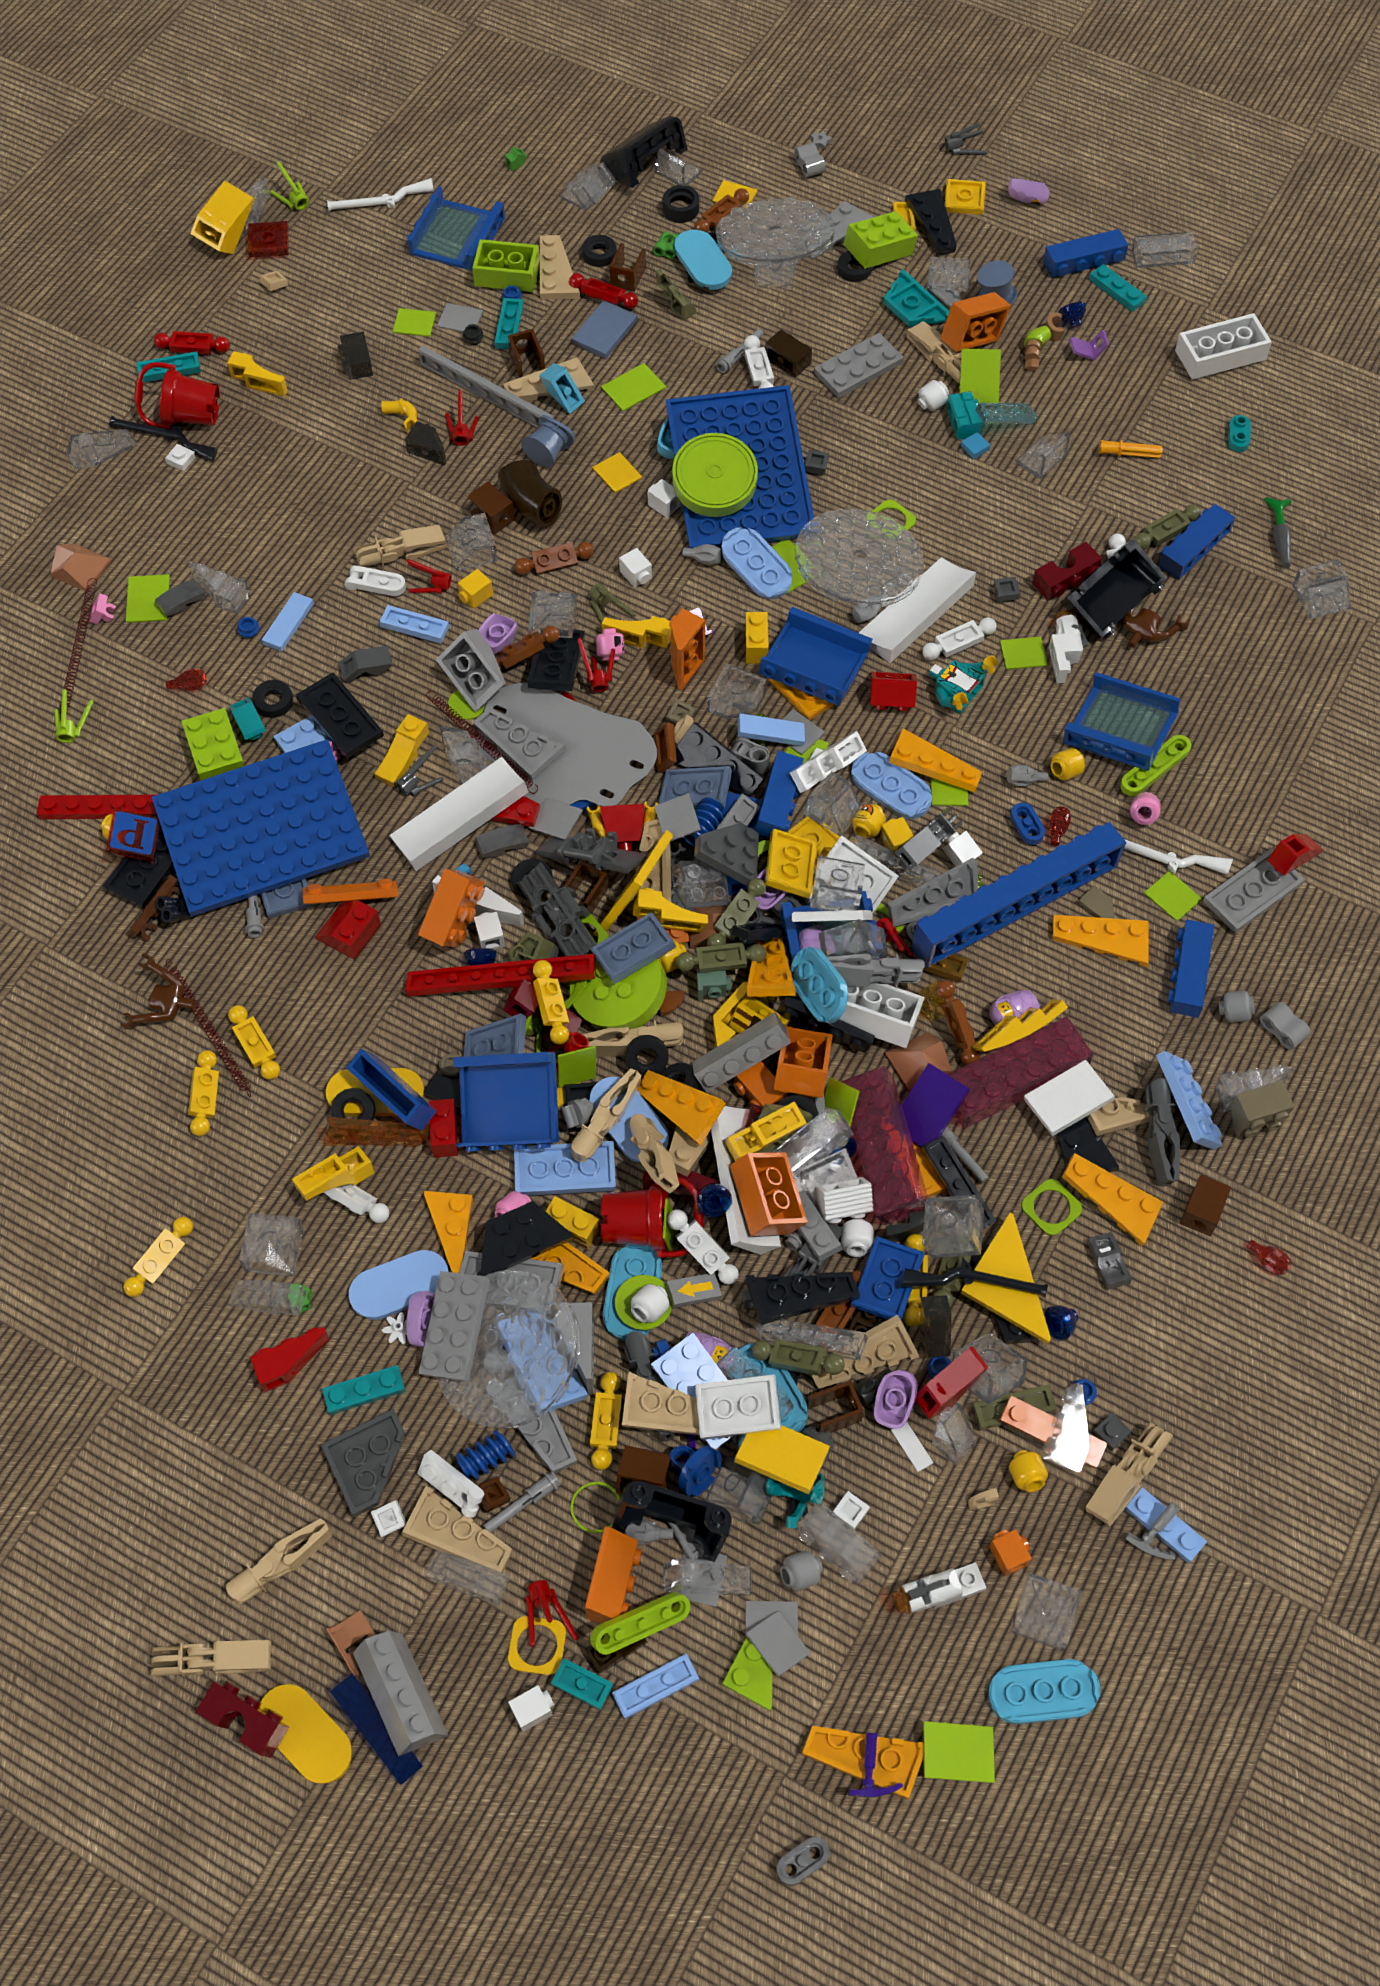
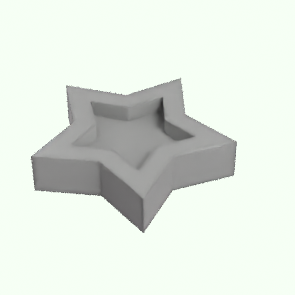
(821, 139)

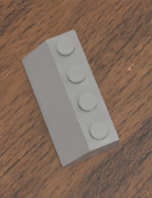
(399, 1692)

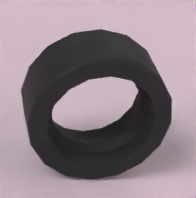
(680, 214)

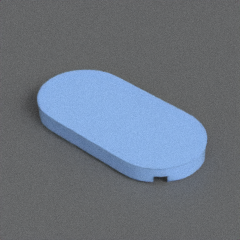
(756, 563)
(891, 785)
(621, 1131)
(389, 1286)

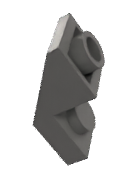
(369, 660)

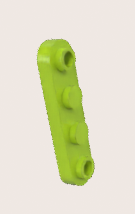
(1165, 760)
(640, 1623)

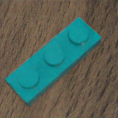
(1118, 288)
(509, 321)
(185, 363)
(363, 1390)

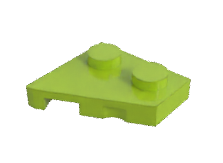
(751, 1676)

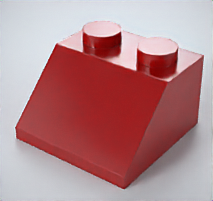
(893, 690)
(350, 928)

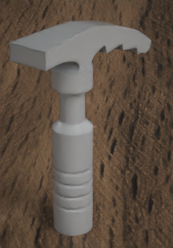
(1144, 1542)

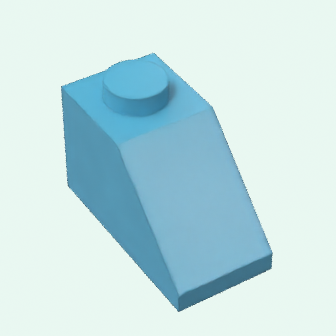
(562, 387)

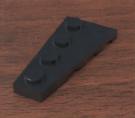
(933, 219)

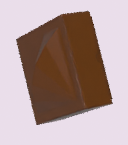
(494, 1494)

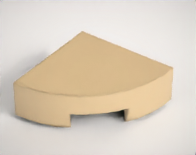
(983, 1499)

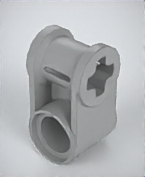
(751, 753)

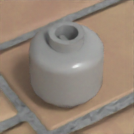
(1237, 1006)
(801, 1570)

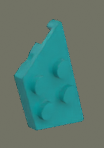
(913, 302)

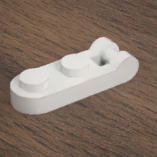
(375, 581)

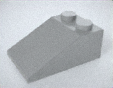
(472, 668)
(585, 1365)

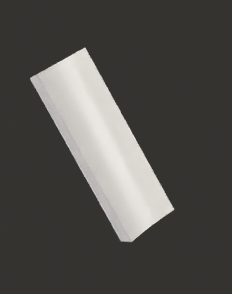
(907, 619)
(459, 813)
(727, 1124)

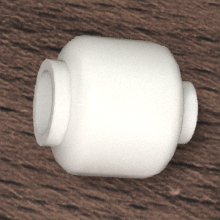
(933, 395)
(857, 1237)
(649, 1303)

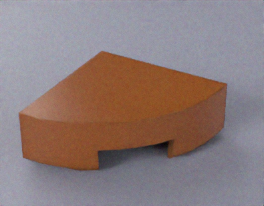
(671, 1002)

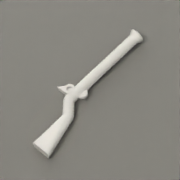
(419, 187)
(1215, 863)

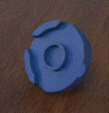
(698, 1470)

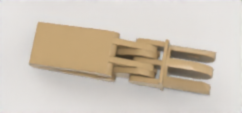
(934, 349)
(411, 544)
(614, 1041)
(604, 1119)
(653, 1154)
(1124, 1479)
(279, 1561)
(228, 1658)

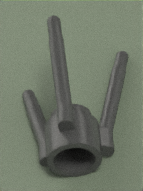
(955, 141)
(408, 782)

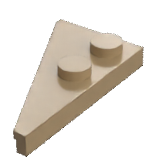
(1119, 1115)

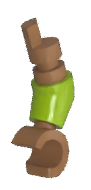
(1037, 337)

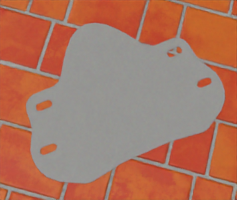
(595, 745)

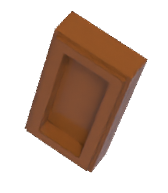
(665, 747)

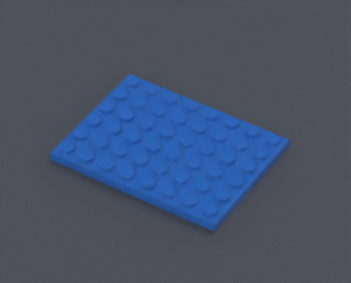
(768, 426)
(259, 827)

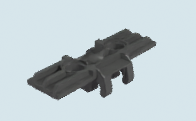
(586, 847)
(561, 909)

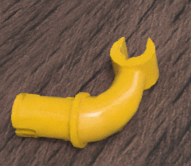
(403, 407)

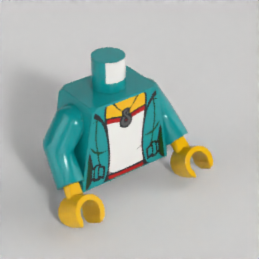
(961, 682)

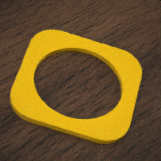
(550, 1667)

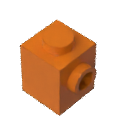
(1010, 1551)

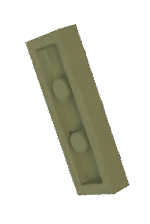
(989, 1415)

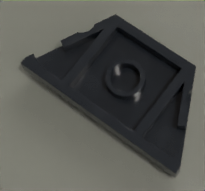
(519, 1237)

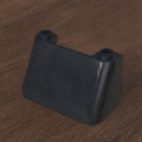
(626, 158)
(1114, 589)
(707, 1519)

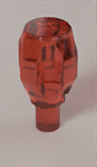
(188, 680)
(1059, 824)
(1271, 1257)

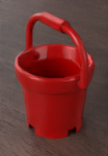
(181, 398)
(638, 1218)

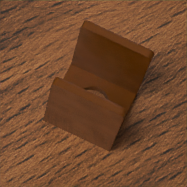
(633, 275)
(531, 345)
(494, 504)
(601, 885)
(1205, 1205)
(833, 1393)
(642, 1466)

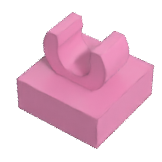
(100, 609)

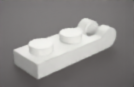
(451, 1483)

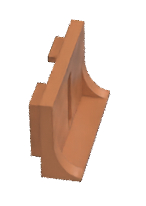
(349, 1633)

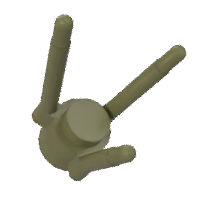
(602, 597)

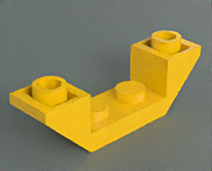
(723, 1016)

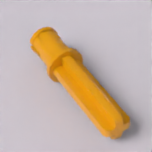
(1130, 449)

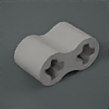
(809, 159)
(1285, 1025)

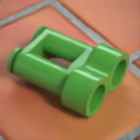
(663, 248)

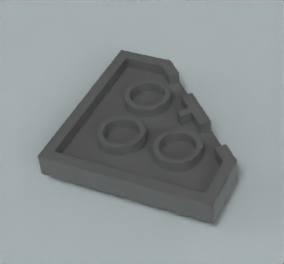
(730, 851)
(365, 1459)

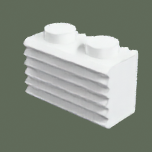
(844, 1199)

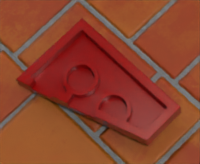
(522, 812)

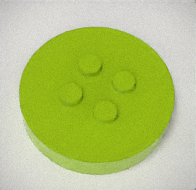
(714, 474)
(622, 1004)

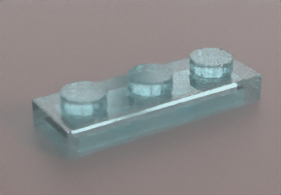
(1006, 413)

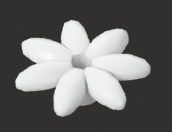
(394, 1330)

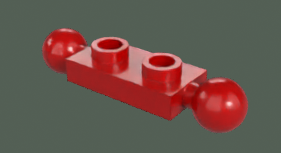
(604, 291)
(191, 342)

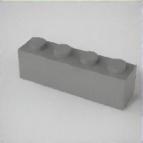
(741, 1052)

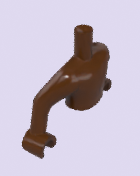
(1145, 626)
(163, 998)

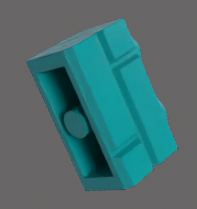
(963, 415)

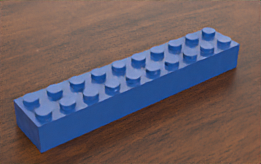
(1017, 894)

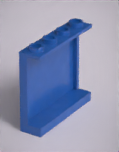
(816, 656)
(508, 1100)

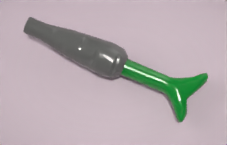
(1281, 532)

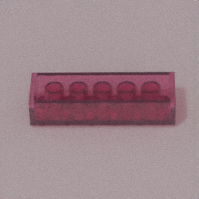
(1018, 1069)
(886, 1147)

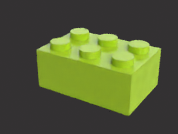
(880, 239)
(506, 264)
(212, 743)

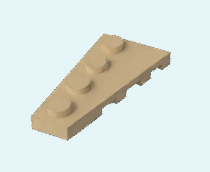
(531, 386)

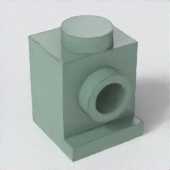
(713, 984)

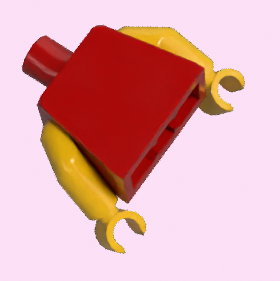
(625, 820)

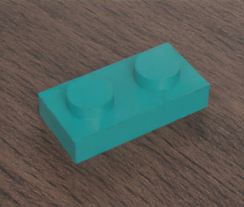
(582, 1684)

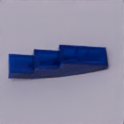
(367, 1719)

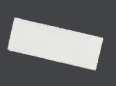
(912, 1447)

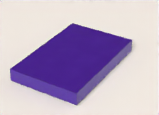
(932, 1104)

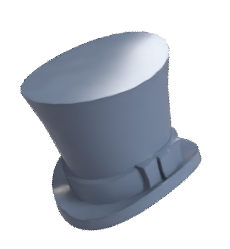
(998, 278)
(547, 441)

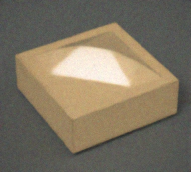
(273, 280)
(682, 727)

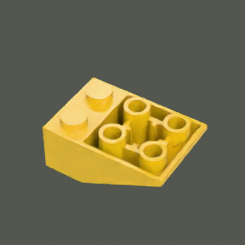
(223, 218)

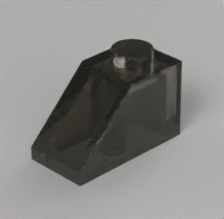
(425, 443)

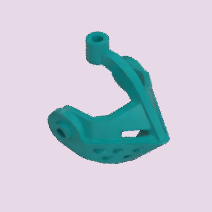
(816, 1495)

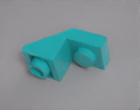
(247, 719)

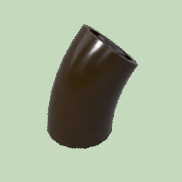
(530, 493)

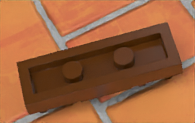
(150, 910)

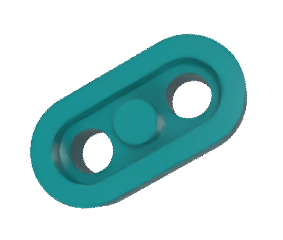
(1239, 433)

